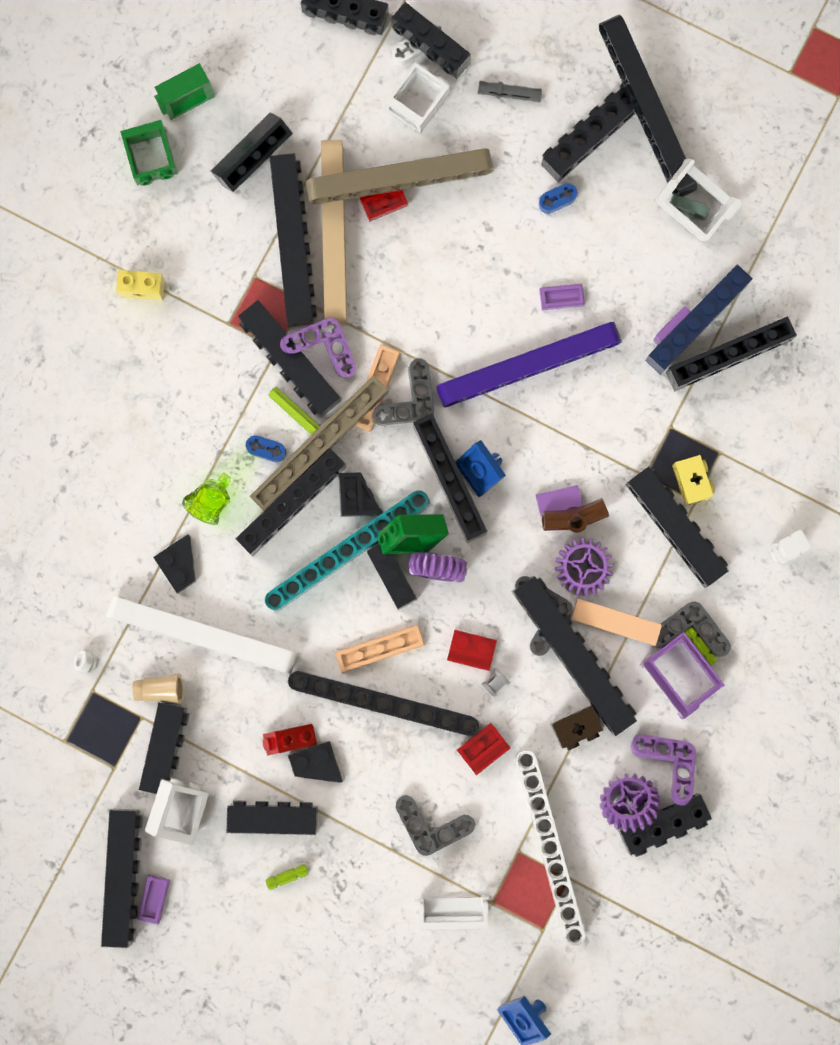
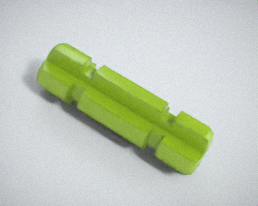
(700, 645)
(287, 877)

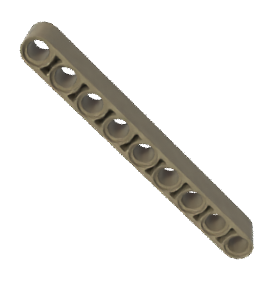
(399, 176)

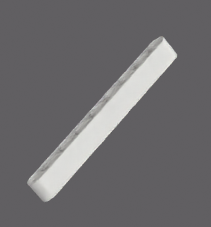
(201, 634)
(556, 856)

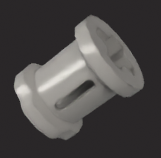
(495, 682)

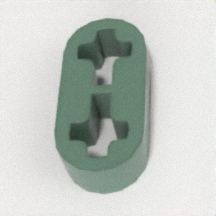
(690, 208)

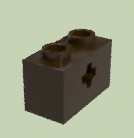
(564, 727)

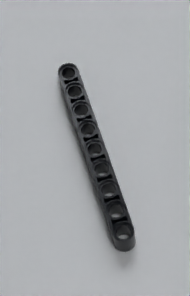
(645, 101)
(374, 696)

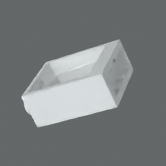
(404, 113)
(162, 805)

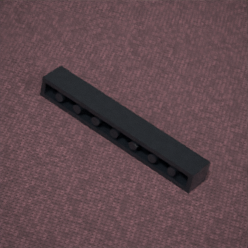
(291, 240)
(574, 656)

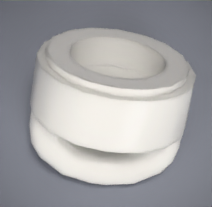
(85, 662)

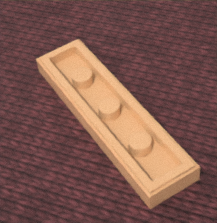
(382, 369)
(616, 622)
(379, 648)

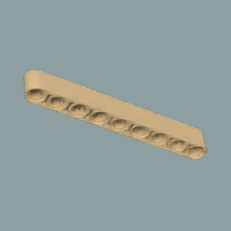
(333, 238)

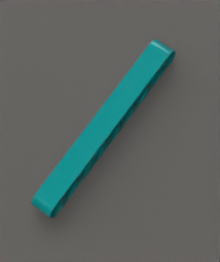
(335, 553)

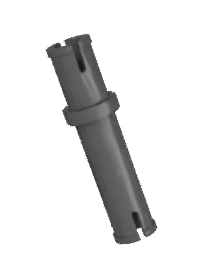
(509, 91)

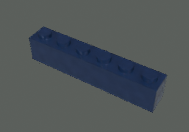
(698, 319)

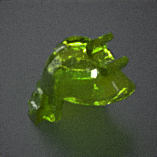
(208, 500)

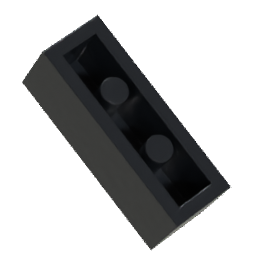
(392, 577)

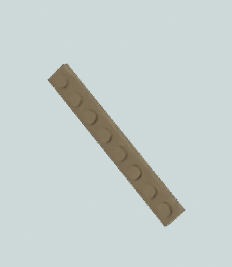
(320, 442)

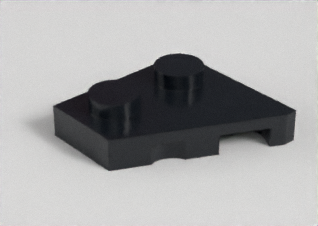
(356, 497)
(177, 564)
(316, 763)

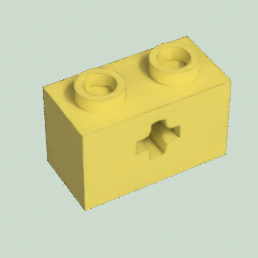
(140, 285)
(693, 492)

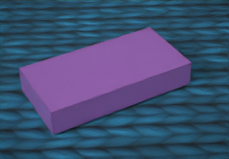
(561, 296)
(671, 325)
(559, 499)
(153, 899)

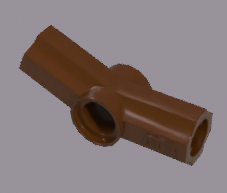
(562, 519)

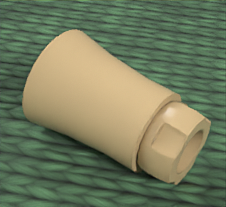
(159, 689)

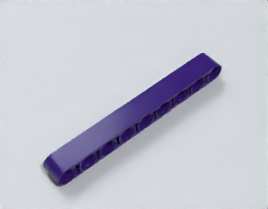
(528, 364)

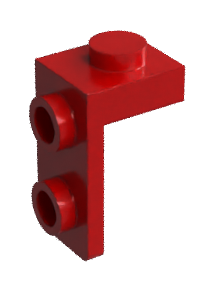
(289, 739)

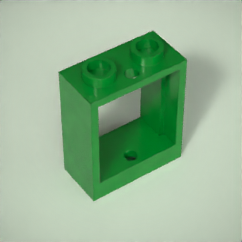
(184, 92)
(144, 133)
(413, 534)

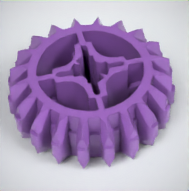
(437, 567)
(579, 585)
(643, 793)

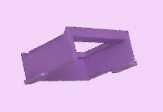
(671, 694)

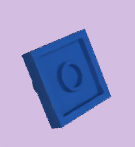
(480, 468)
(524, 1020)

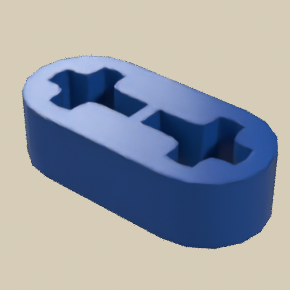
(556, 193)
(267, 443)

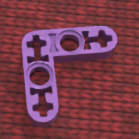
(328, 339)
(679, 761)

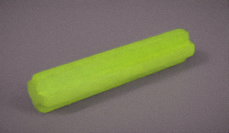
(294, 410)

